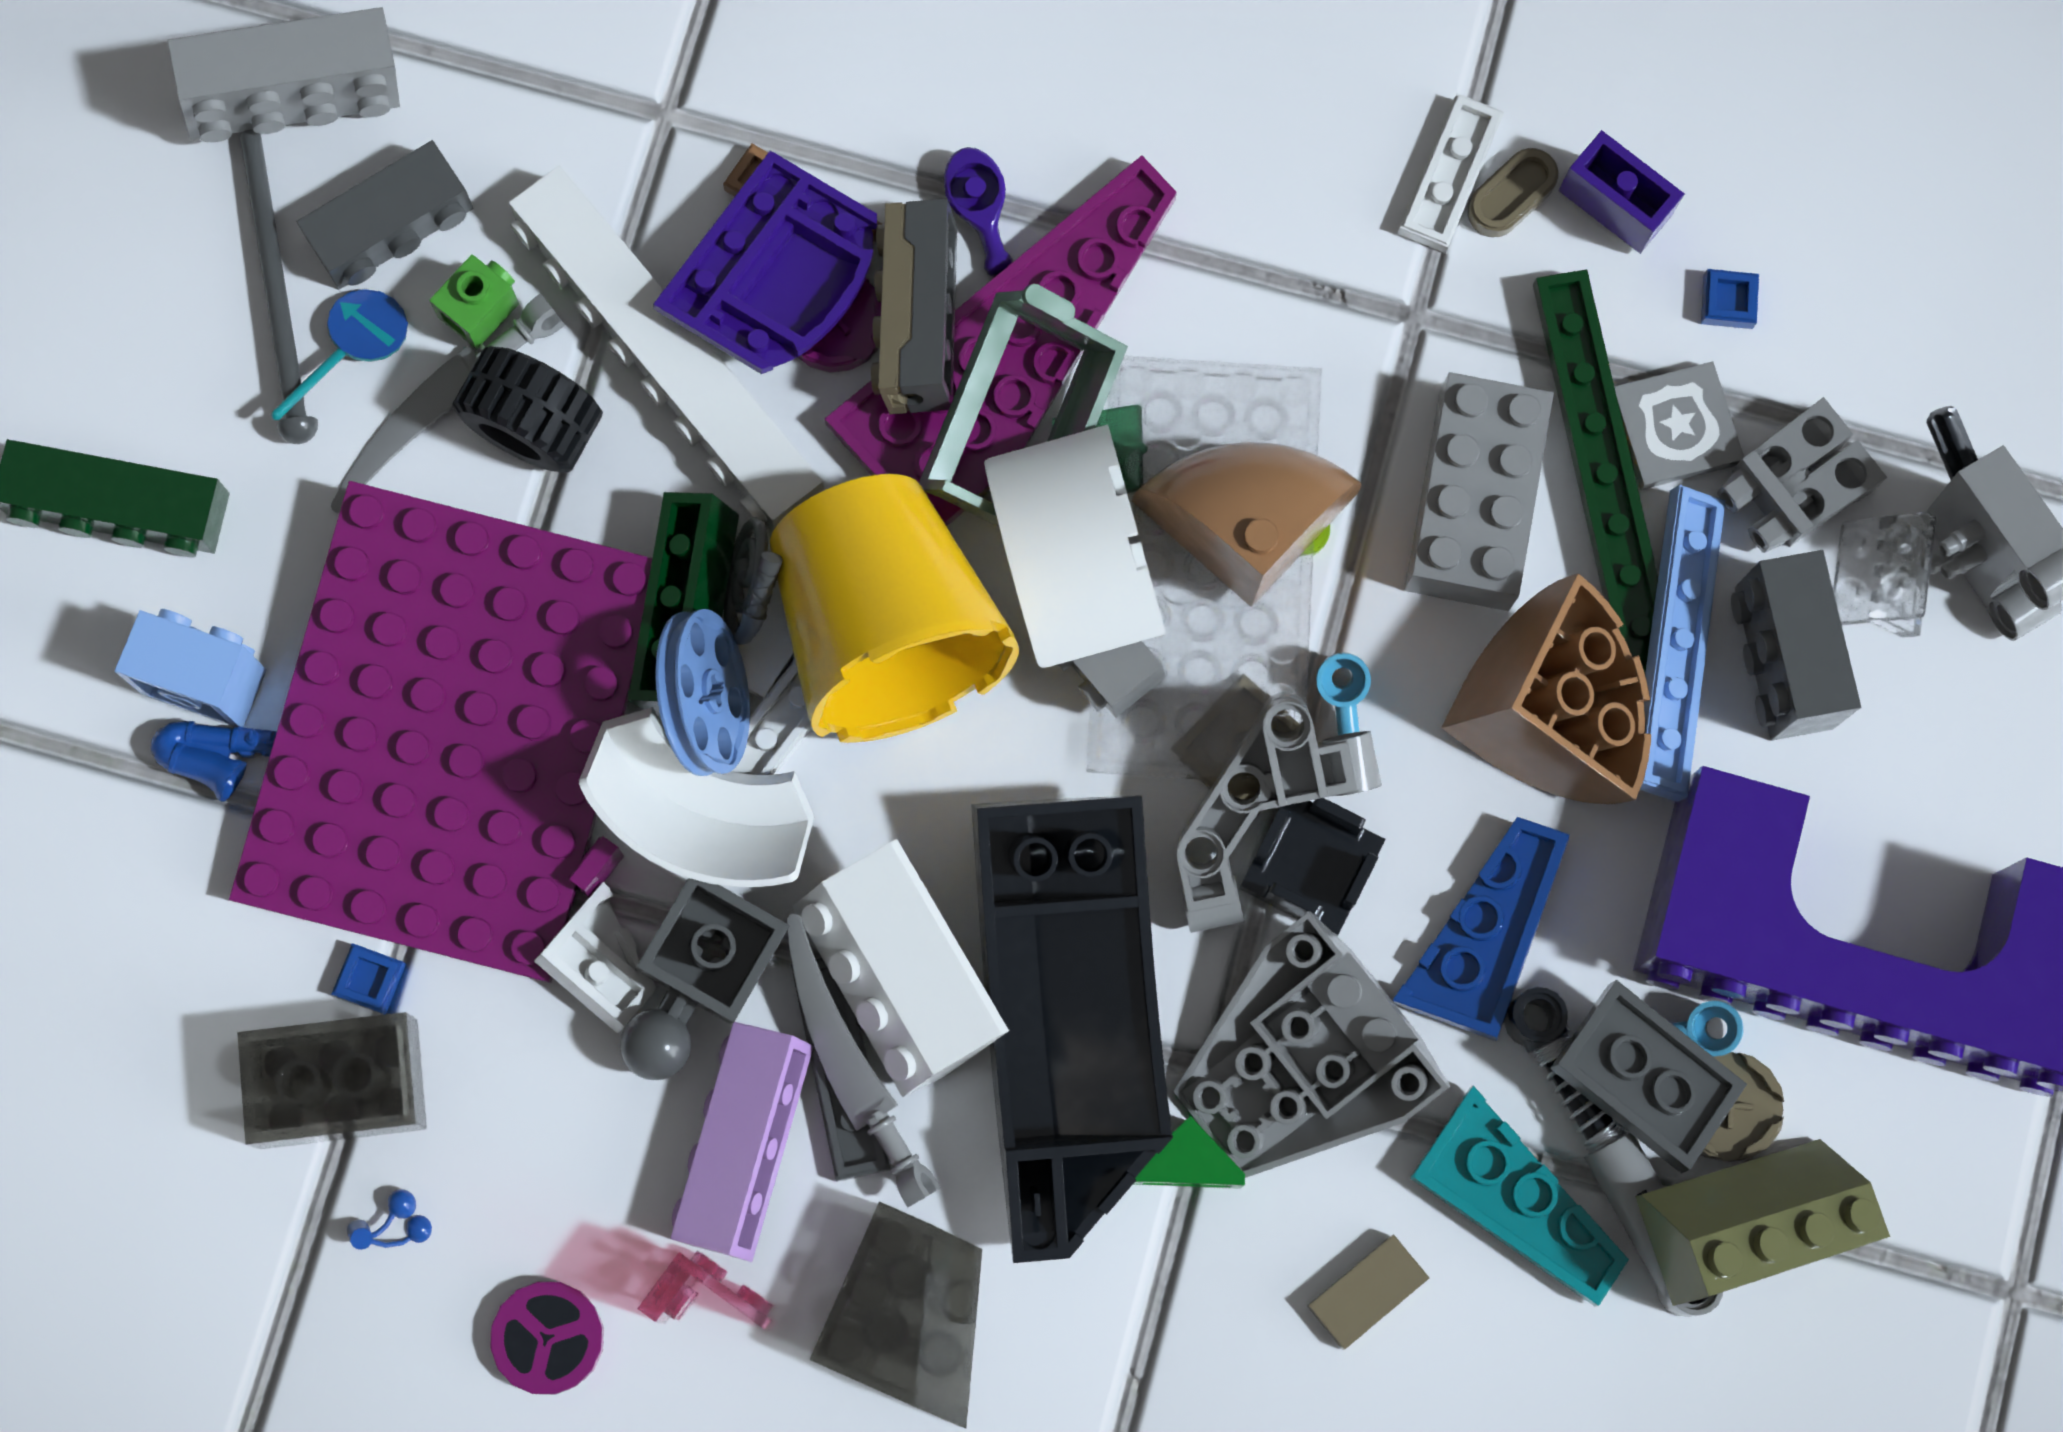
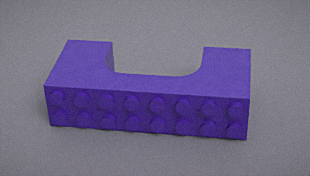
(1732, 929)

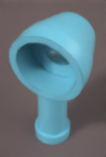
(1344, 697)
(1697, 1030)

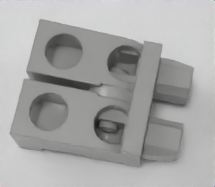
(1785, 488)

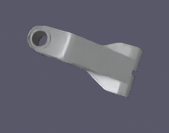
(1289, 771)

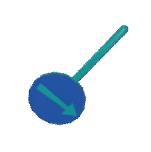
(362, 326)

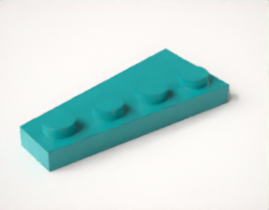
(1506, 1191)

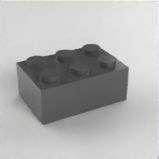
(1795, 646)

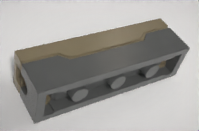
(916, 307)

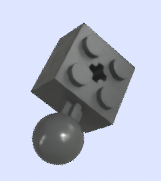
(657, 1040)

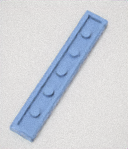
(1680, 637)

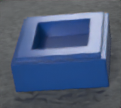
(1730, 299)
(368, 979)

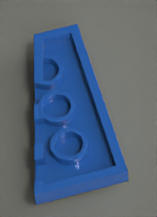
(1482, 949)

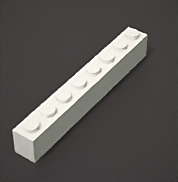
(675, 362)

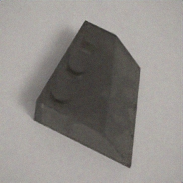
(907, 1315)

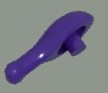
(977, 196)

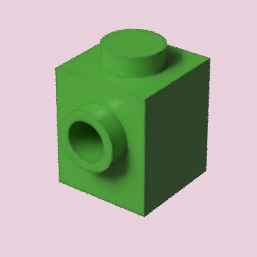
(475, 300)

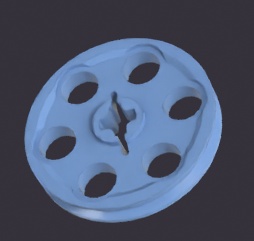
(702, 692)

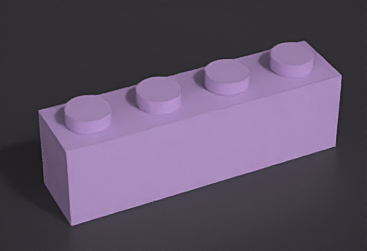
(741, 1141)

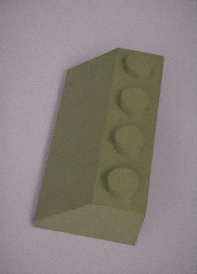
(1759, 1220)

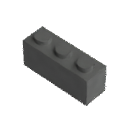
(386, 215)

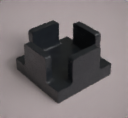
(1314, 862)

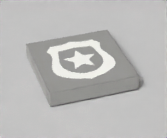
(1678, 425)

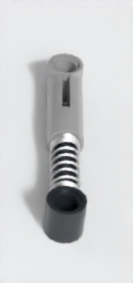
(1613, 1154)

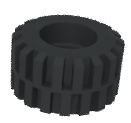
(527, 409)

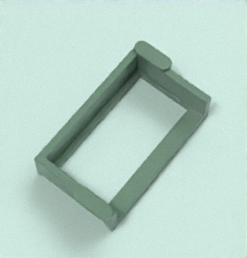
(1079, 409)

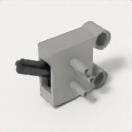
(1995, 531)

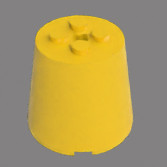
(884, 610)

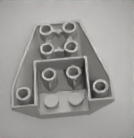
(1306, 1056)

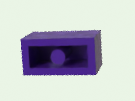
(1621, 191)

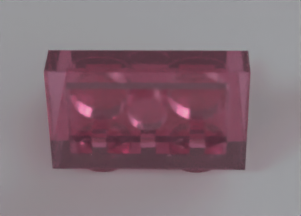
(674, 1292)

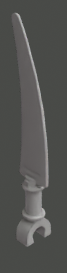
(439, 391)
(849, 1072)

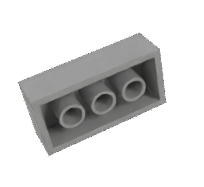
(285, 74)
(1479, 491)

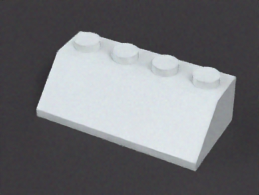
(900, 968)

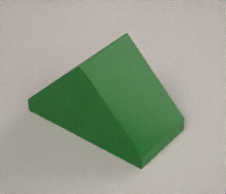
(1191, 1161)

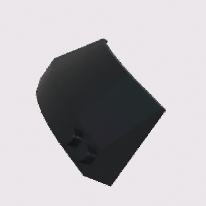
(1078, 991)

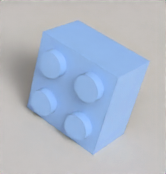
(190, 667)

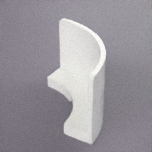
(1070, 549)
(706, 828)

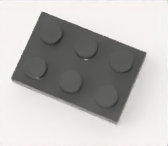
(1649, 1076)

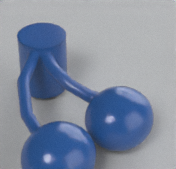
(401, 1205)

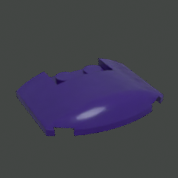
(774, 267)

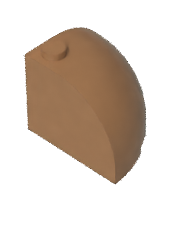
(1247, 508)
(1559, 699)

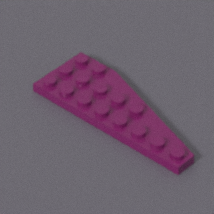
(1080, 261)

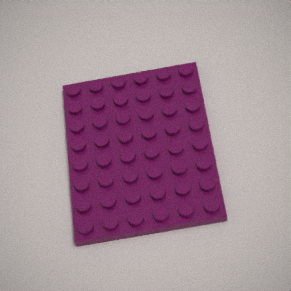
(444, 731)

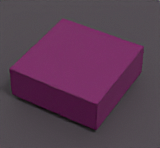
(596, 866)

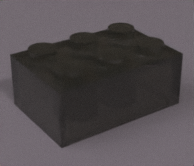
(331, 1080)

